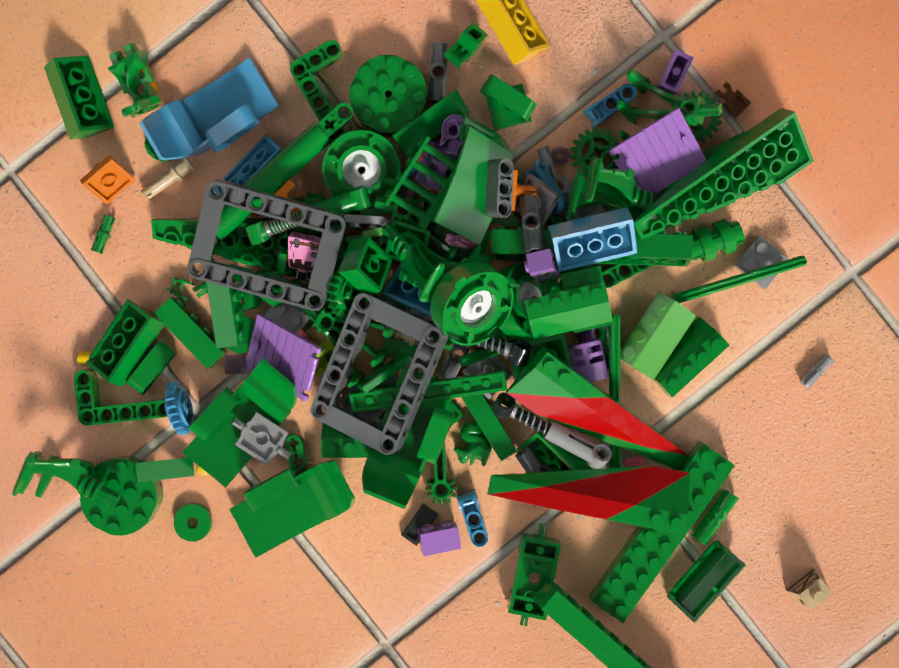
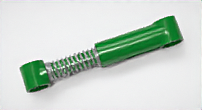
(352, 200)

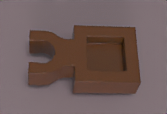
(735, 101)

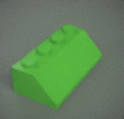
(656, 335)

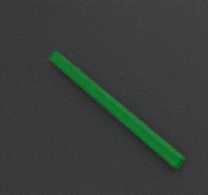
(614, 379)

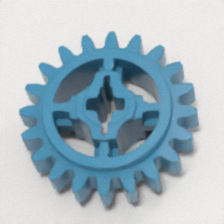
(179, 407)

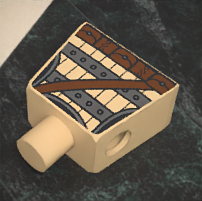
(809, 590)

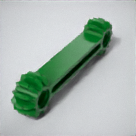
(441, 480)

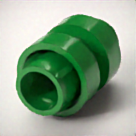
(722, 237)

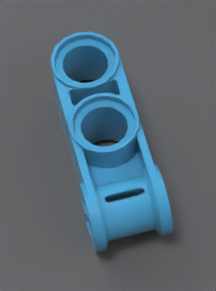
(600, 112)
(542, 173)
(469, 505)

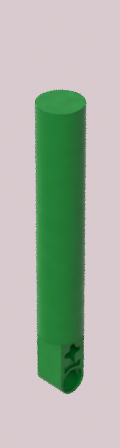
(286, 165)

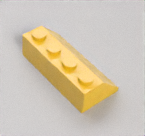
(515, 28)

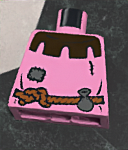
(302, 253)

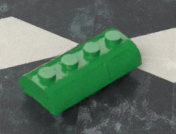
(705, 580)

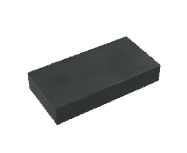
(422, 517)

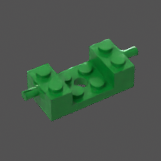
(536, 555)

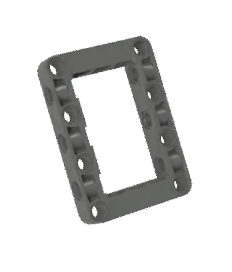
(274, 207)
(413, 386)

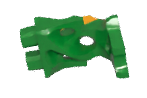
(132, 72)

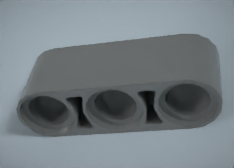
(503, 197)

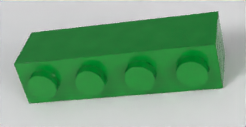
(226, 315)
(190, 332)

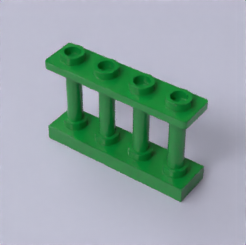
(433, 199)

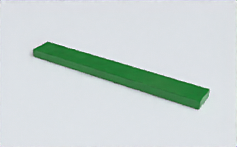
(436, 390)

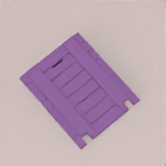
(659, 153)
(285, 352)

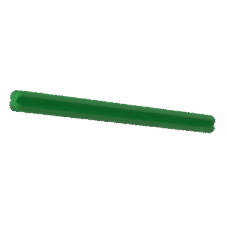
(740, 279)

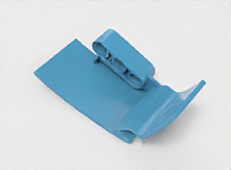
(212, 115)

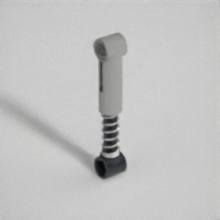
(517, 352)
(554, 432)

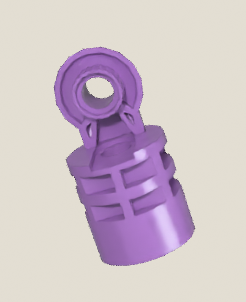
(449, 145)
(588, 356)

